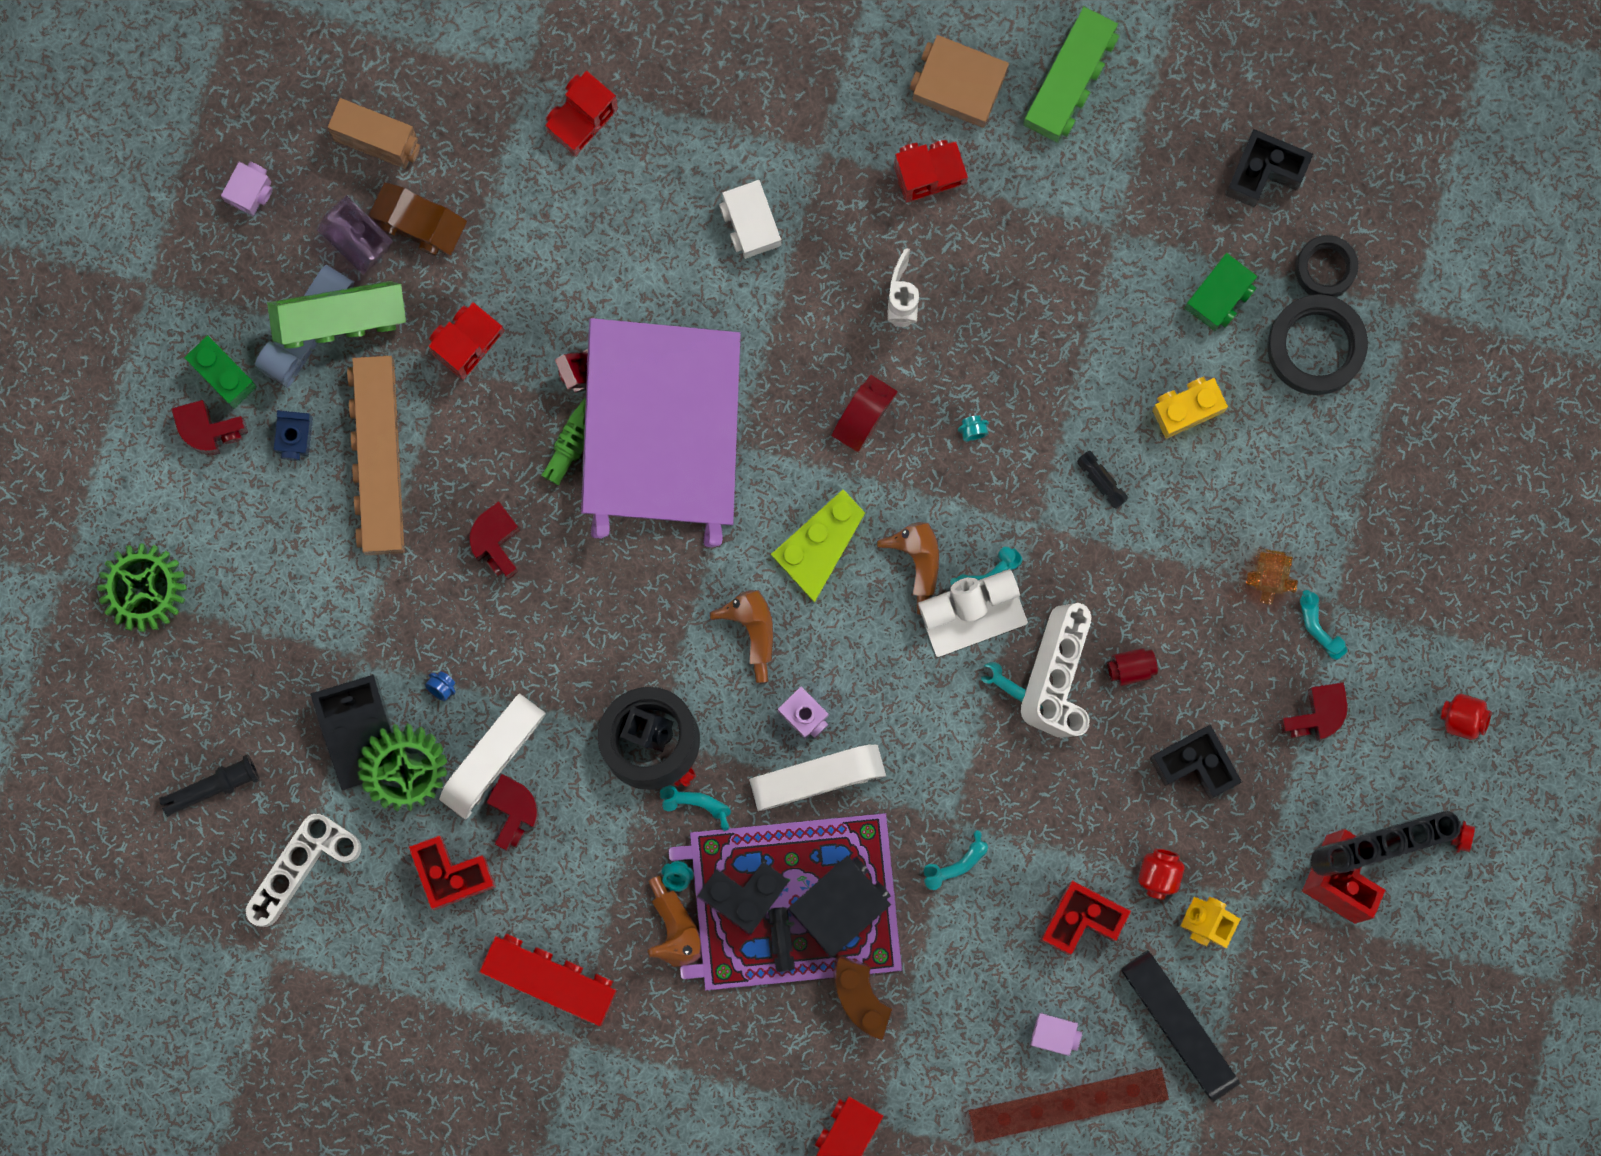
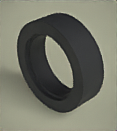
(1345, 317)
(670, 769)

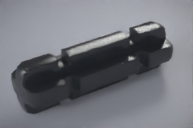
(1102, 479)
(781, 939)

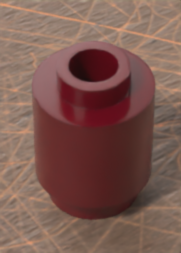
(1132, 666)

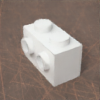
(751, 219)

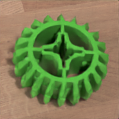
(133, 600)
(429, 765)

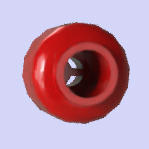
(1466, 716)
(1161, 873)

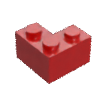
(584, 113)
(929, 171)
(465, 342)
(449, 882)
(1346, 892)
(1080, 910)

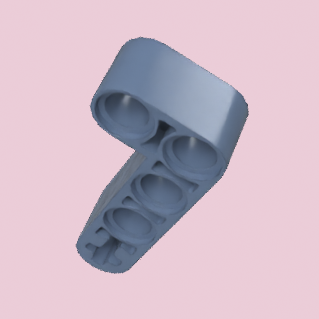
(282, 362)

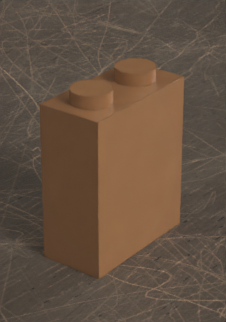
(959, 80)
(374, 134)

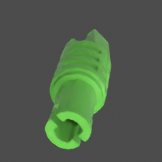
(568, 446)

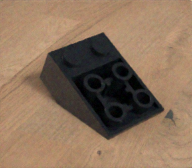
(348, 720)

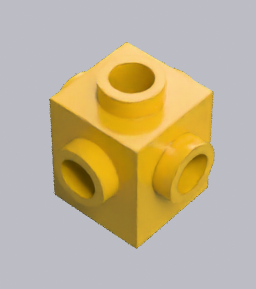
(1203, 921)

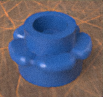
(440, 685)

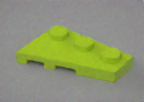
(818, 544)

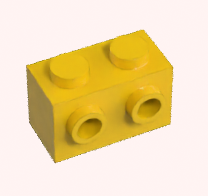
(1189, 408)

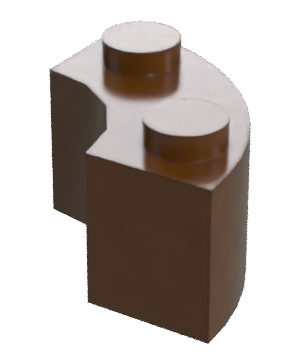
(417, 219)
(857, 998)

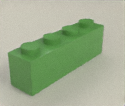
(1071, 74)
(336, 313)

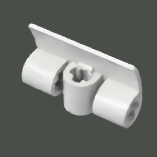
(903, 296)
(972, 612)

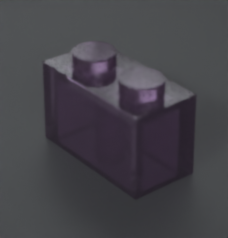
(354, 235)

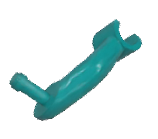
(1009, 559)
(1310, 609)
(1005, 684)
(702, 800)
(935, 875)

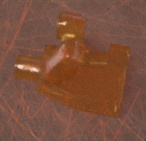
(1272, 574)

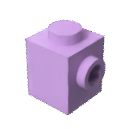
(247, 188)
(804, 714)
(1055, 1035)

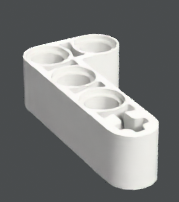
(1068, 627)
(491, 756)
(817, 776)
(297, 874)

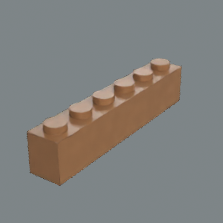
(378, 455)

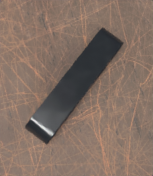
(1373, 846)
(1180, 1026)

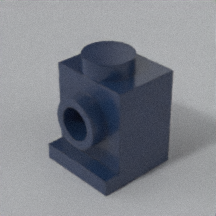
(293, 421)

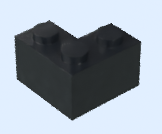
(1264, 160)
(1203, 755)
(745, 905)

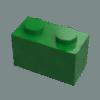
(1221, 292)
(220, 372)

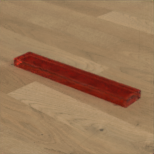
(1068, 1104)

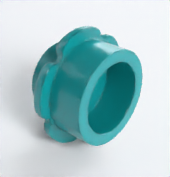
(973, 428)
(677, 876)

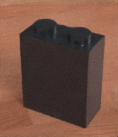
(840, 905)

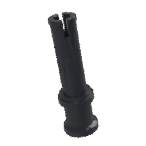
(223, 780)

